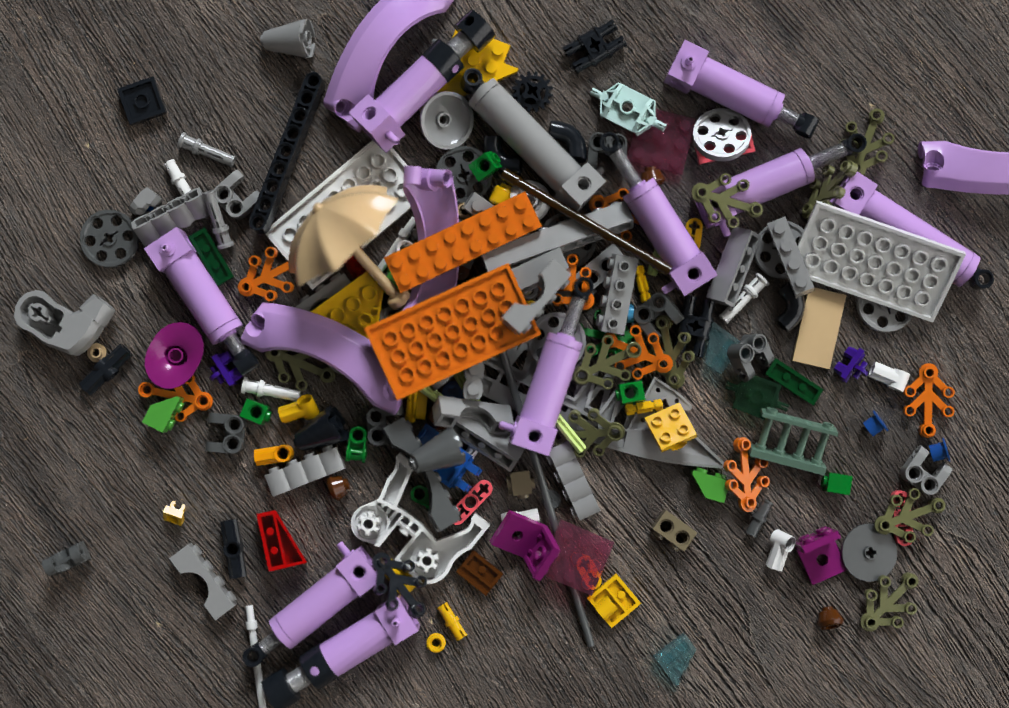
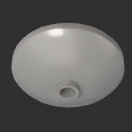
(456, 123)

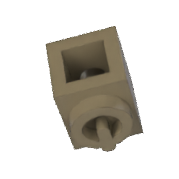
(520, 484)

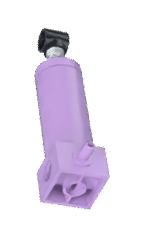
(733, 90)
(179, 261)
(317, 603)

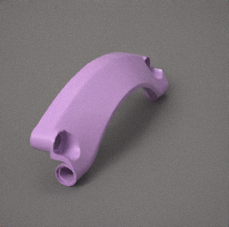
(368, 48)
(964, 168)
(434, 209)
(335, 344)

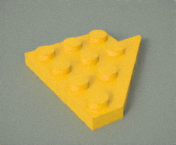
(488, 61)
(355, 304)

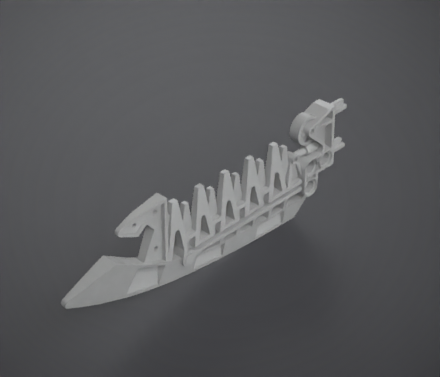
(637, 436)

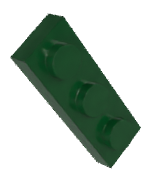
(211, 257)
(794, 381)

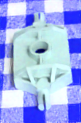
(638, 119)

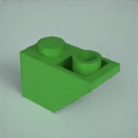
(162, 414)
(710, 486)

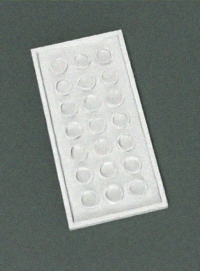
(366, 167)
(878, 261)

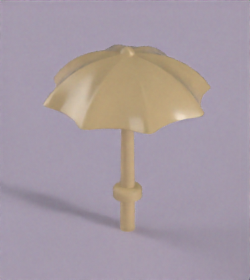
(337, 231)

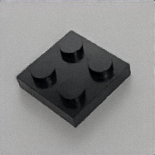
(142, 101)

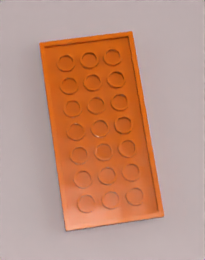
(448, 332)

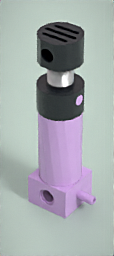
(423, 79)
(341, 653)

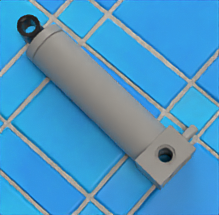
(556, 167)

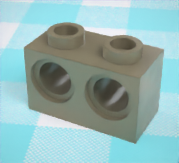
(676, 527)

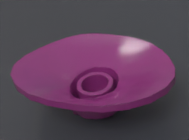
(174, 355)

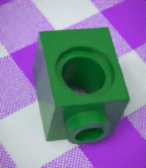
(478, 169)
(638, 389)
(247, 411)
(836, 483)

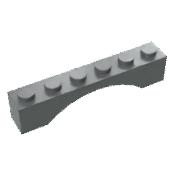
(441, 511)

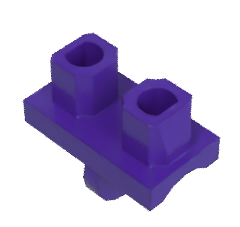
(856, 357)
(222, 361)

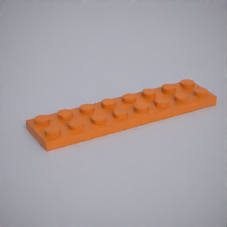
(462, 242)

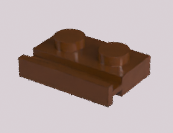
(479, 572)

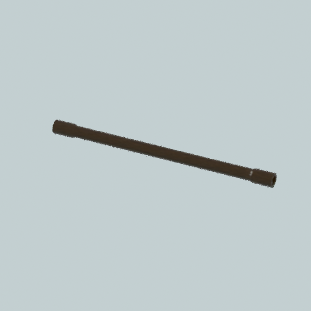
(656, 263)

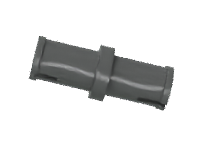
(759, 518)

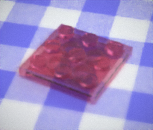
(664, 149)
(580, 557)

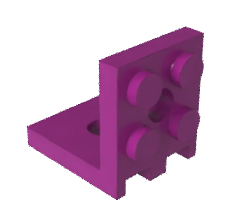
(818, 543)
(533, 544)

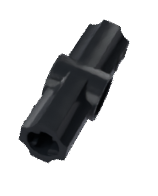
(105, 369)
(236, 561)

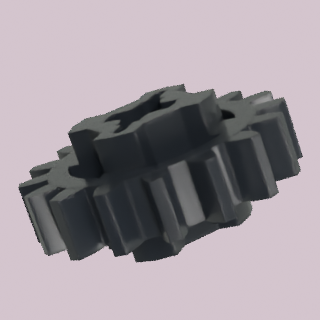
(539, 87)

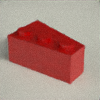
(277, 542)

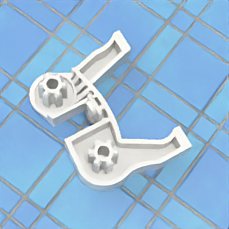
(430, 555)

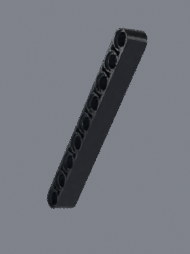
(285, 144)

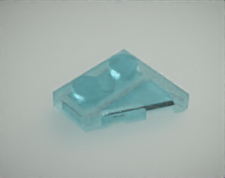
(717, 348)
(675, 657)

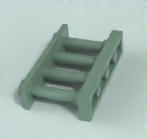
(797, 459)

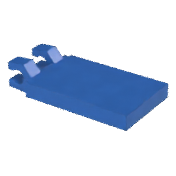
(452, 475)

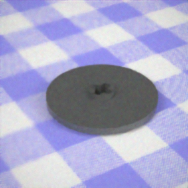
(854, 551)

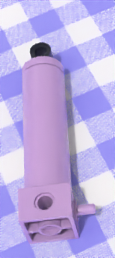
(876, 206)

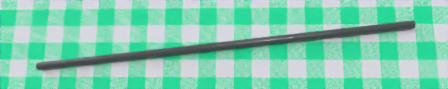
(545, 493)

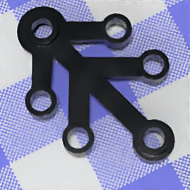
(397, 582)

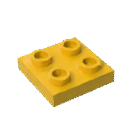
(670, 428)
(613, 600)

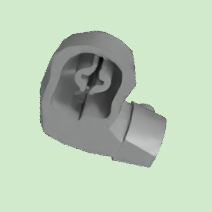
(59, 326)

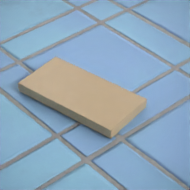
(819, 328)

